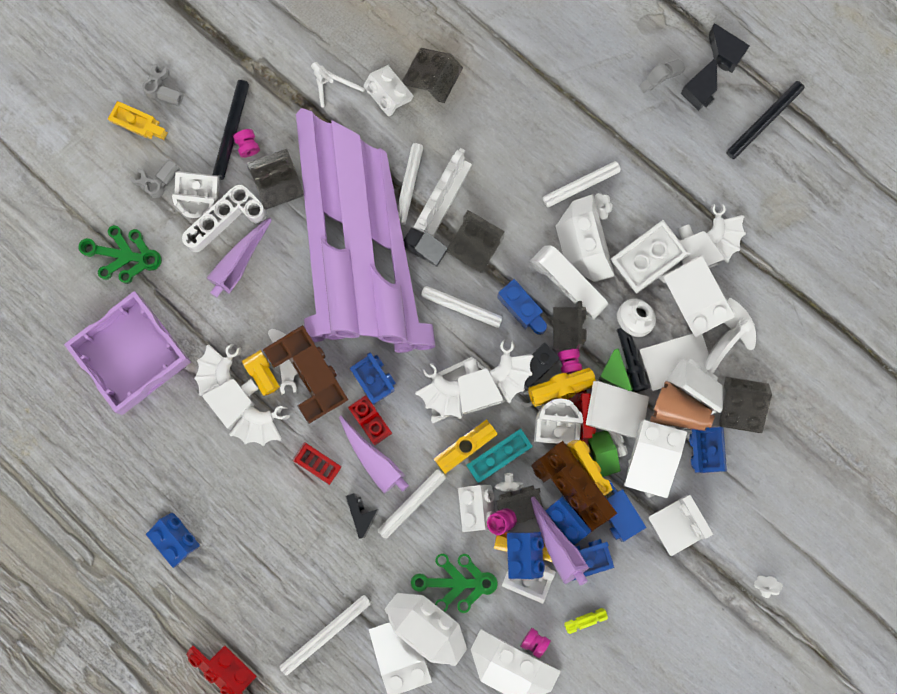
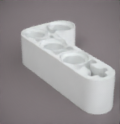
(222, 222)
(569, 280)

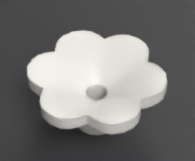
(603, 205)
(509, 483)
(768, 586)

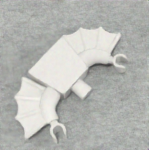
(714, 245)
(479, 387)
(232, 401)

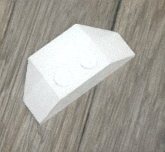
(584, 240)
(426, 628)
(510, 668)

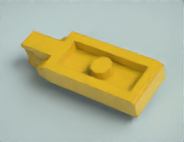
(136, 121)
(581, 452)

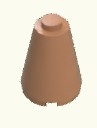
(681, 410)

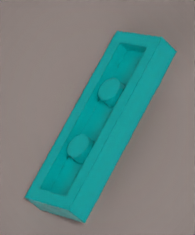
(499, 456)

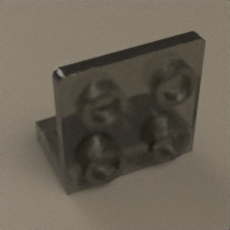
(433, 72)
(276, 179)
(475, 241)
(568, 327)
(745, 405)
(520, 503)

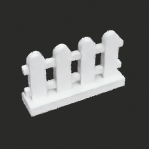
(443, 194)

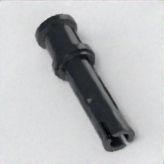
(635, 369)

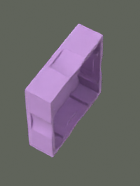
(127, 353)

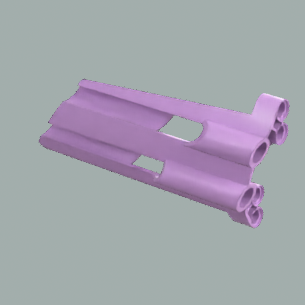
(355, 189)

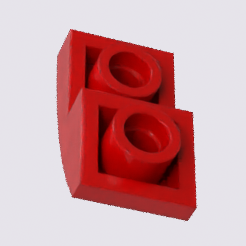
(370, 420)

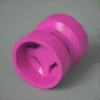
(246, 143)
(570, 361)
(501, 521)
(530, 641)

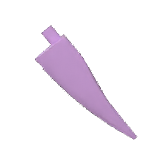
(232, 266)
(378, 466)
(562, 552)

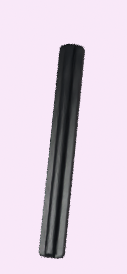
(230, 129)
(737, 148)

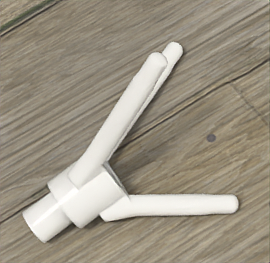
(324, 76)

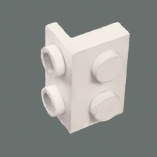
(387, 90)
(476, 507)
(531, 588)

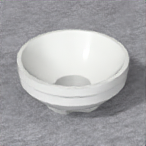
(632, 322)

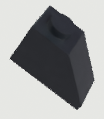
(726, 48)
(702, 87)

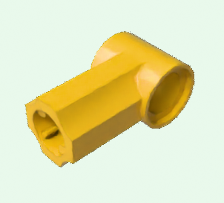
(258, 368)

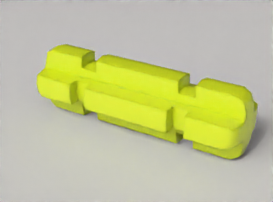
(586, 620)

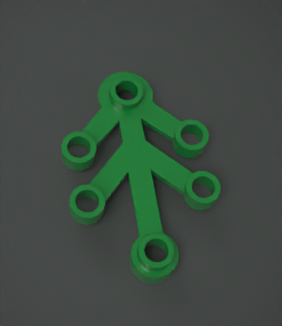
(124, 255)
(458, 583)

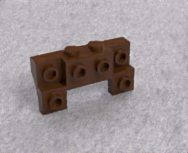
(312, 370)
(574, 485)

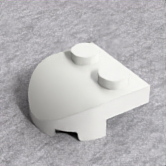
(195, 193)
(558, 422)

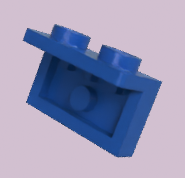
(372, 378)
(708, 450)
(568, 521)
(172, 539)
(525, 555)
(596, 557)

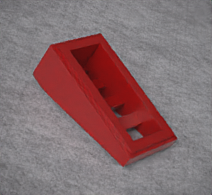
(332, 474)

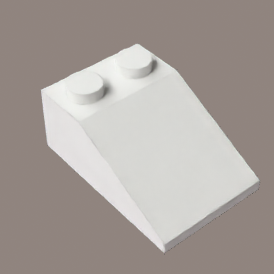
(698, 296)
(698, 384)
(655, 458)
(398, 662)

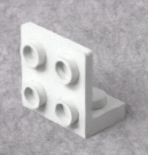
(680, 525)

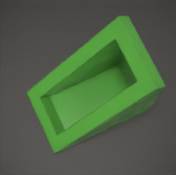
(615, 372)
(604, 453)

